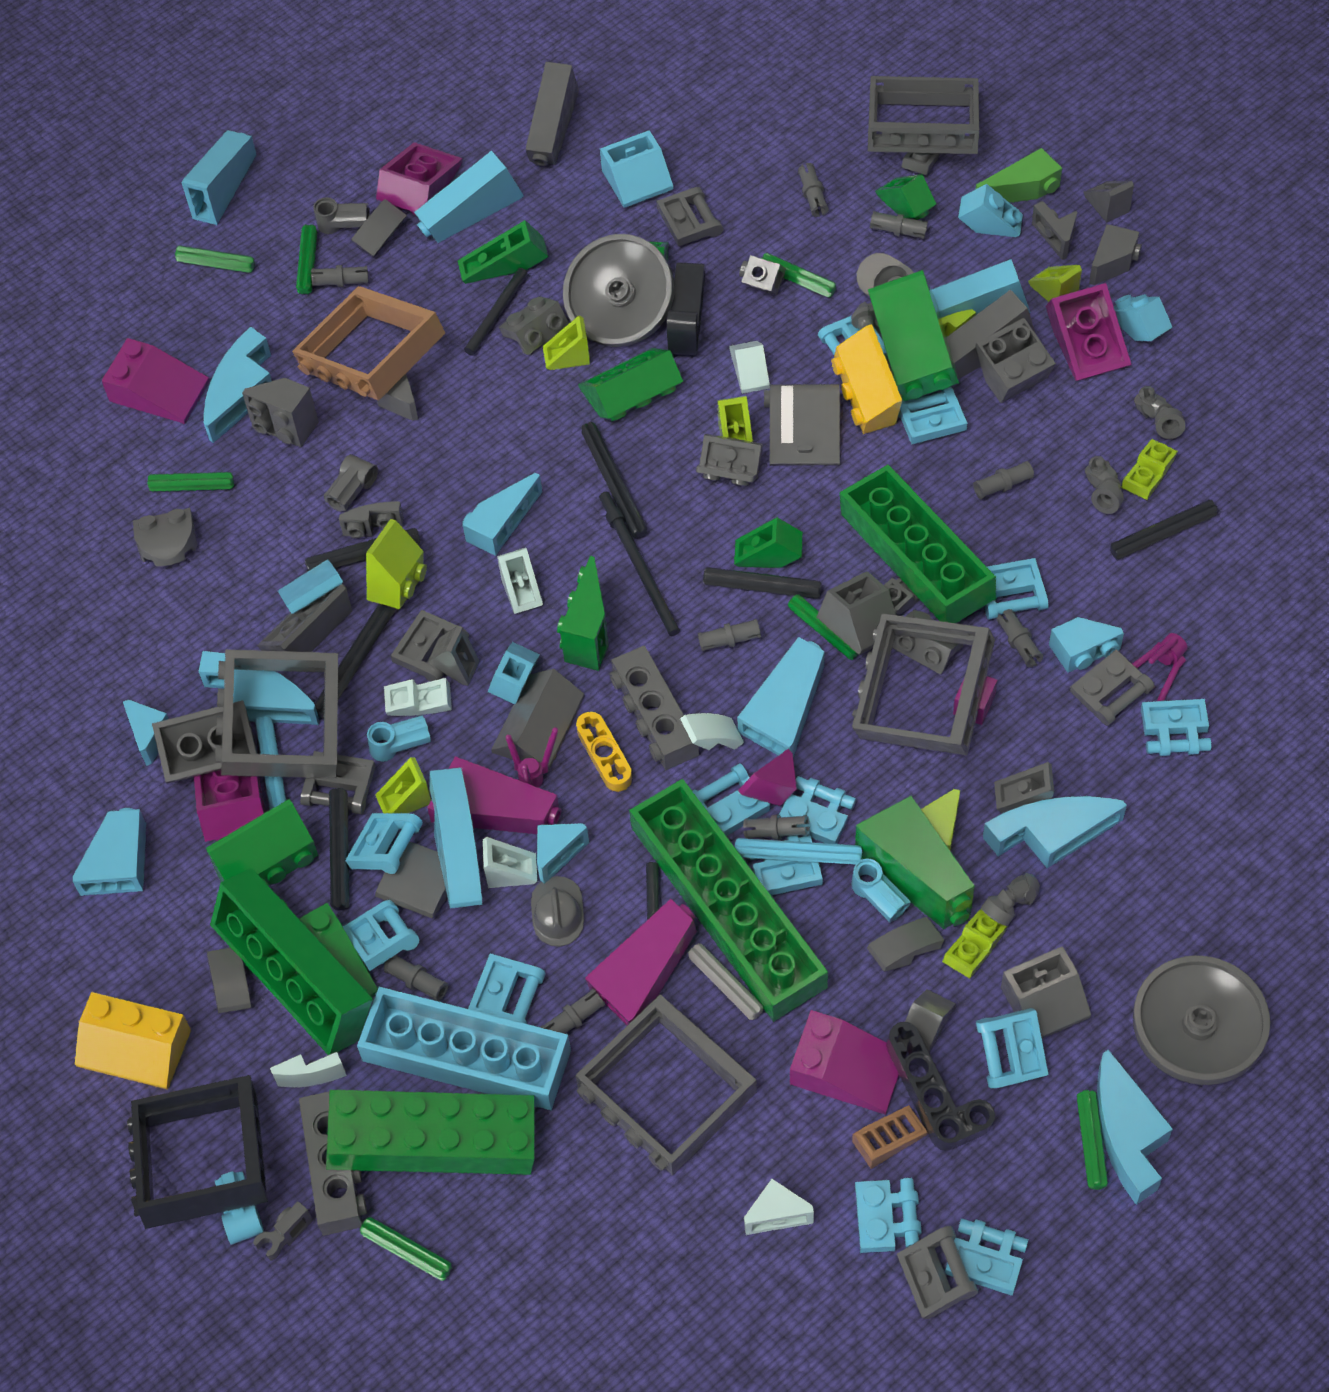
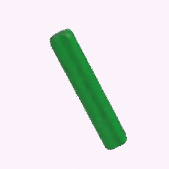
(215, 259)
(306, 259)
(804, 277)
(190, 481)
(809, 615)
(1092, 1140)
(406, 1248)

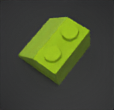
(393, 566)

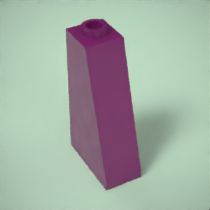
(504, 802)
(643, 962)

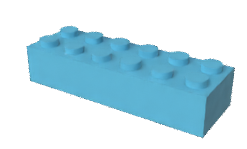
(464, 1047)

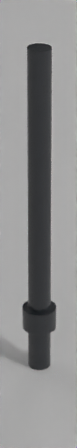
(617, 520)

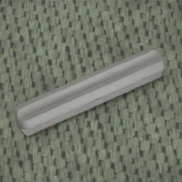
(725, 981)

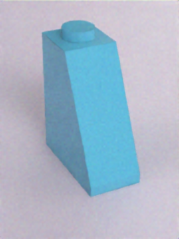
(115, 856)

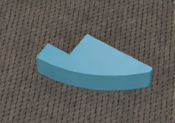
(236, 371)
(262, 692)
(1054, 825)
(455, 838)
(1129, 1128)

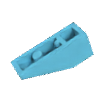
(500, 514)

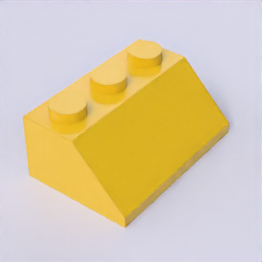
(867, 381)
(130, 1040)

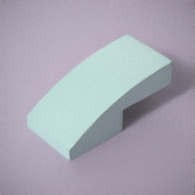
(412, 699)
(710, 729)
(297, 1074)

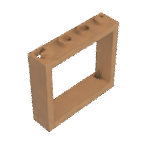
(361, 303)

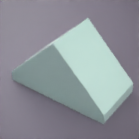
(750, 366)
(519, 580)
(508, 864)
(777, 1210)

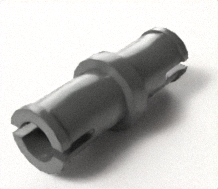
(813, 190)
(898, 225)
(339, 276)
(1003, 479)
(729, 635)
(1019, 638)
(776, 827)
(416, 977)
(574, 1015)

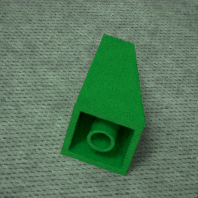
(913, 336)
(917, 862)

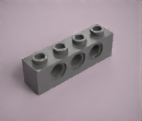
(639, 667)
(332, 1214)

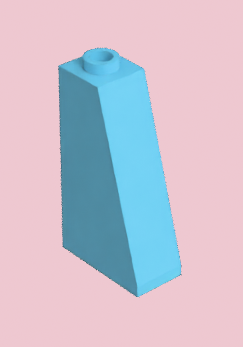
(218, 176)
(469, 199)
(978, 289)
(782, 703)

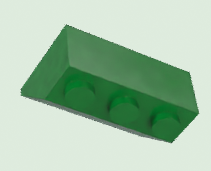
(632, 383)
(268, 845)

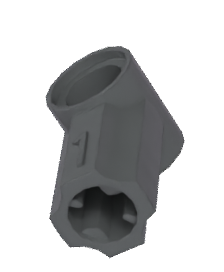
(333, 216)
(353, 477)

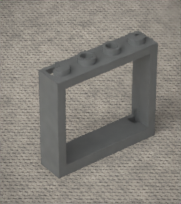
(924, 136)
(971, 693)
(278, 765)
(702, 1046)

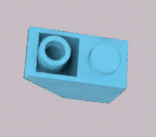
(990, 213)
(1142, 317)
(1084, 641)
(513, 672)

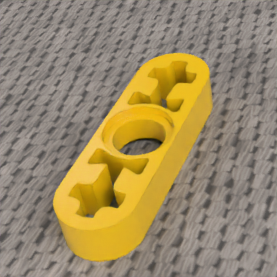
(604, 764)

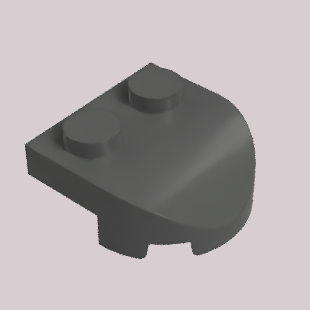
(165, 536)

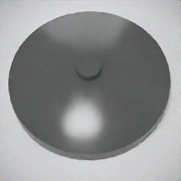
(619, 289)
(1201, 1020)

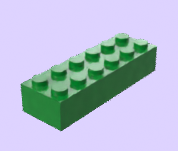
(918, 545)
(291, 961)
(430, 1132)

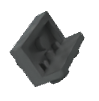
(535, 324)
(730, 459)
(927, 652)

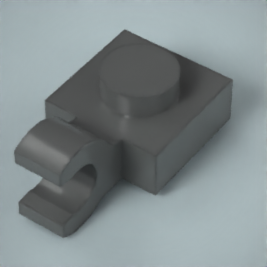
(288, 1227)

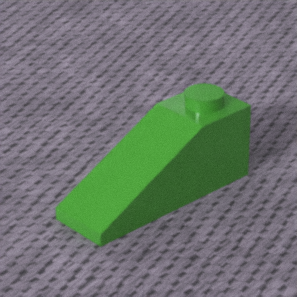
(1026, 178)

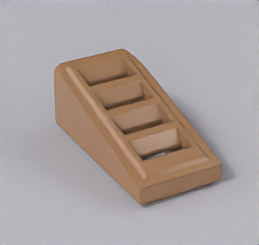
(873, 1130)

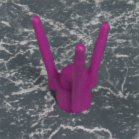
(1166, 652)
(530, 769)

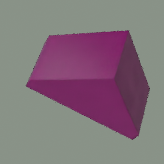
(773, 781)

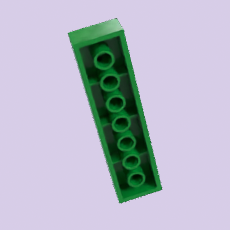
(729, 900)

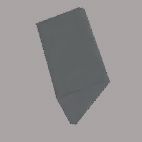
(310, 625)
(543, 704)
(190, 741)

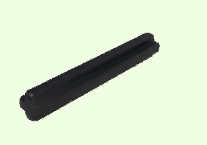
(1163, 529)
(350, 554)
(762, 582)
(338, 849)

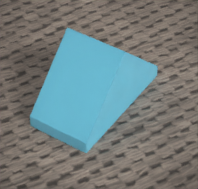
(141, 722)
(557, 846)

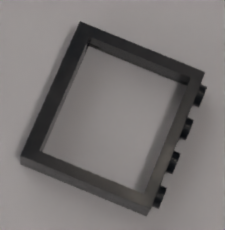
(188, 1104)

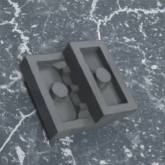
(417, 883)

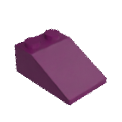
(416, 176)
(1088, 332)
(153, 382)
(226, 802)
(844, 1063)

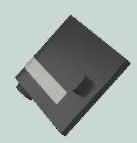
(804, 424)

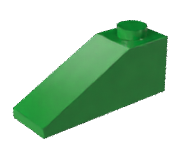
(503, 255)
(328, 930)

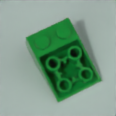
(584, 626)

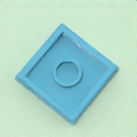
(310, 586)

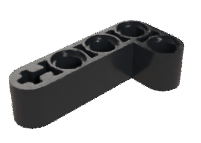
(686, 309)
(933, 1084)

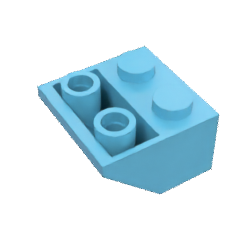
(636, 168)

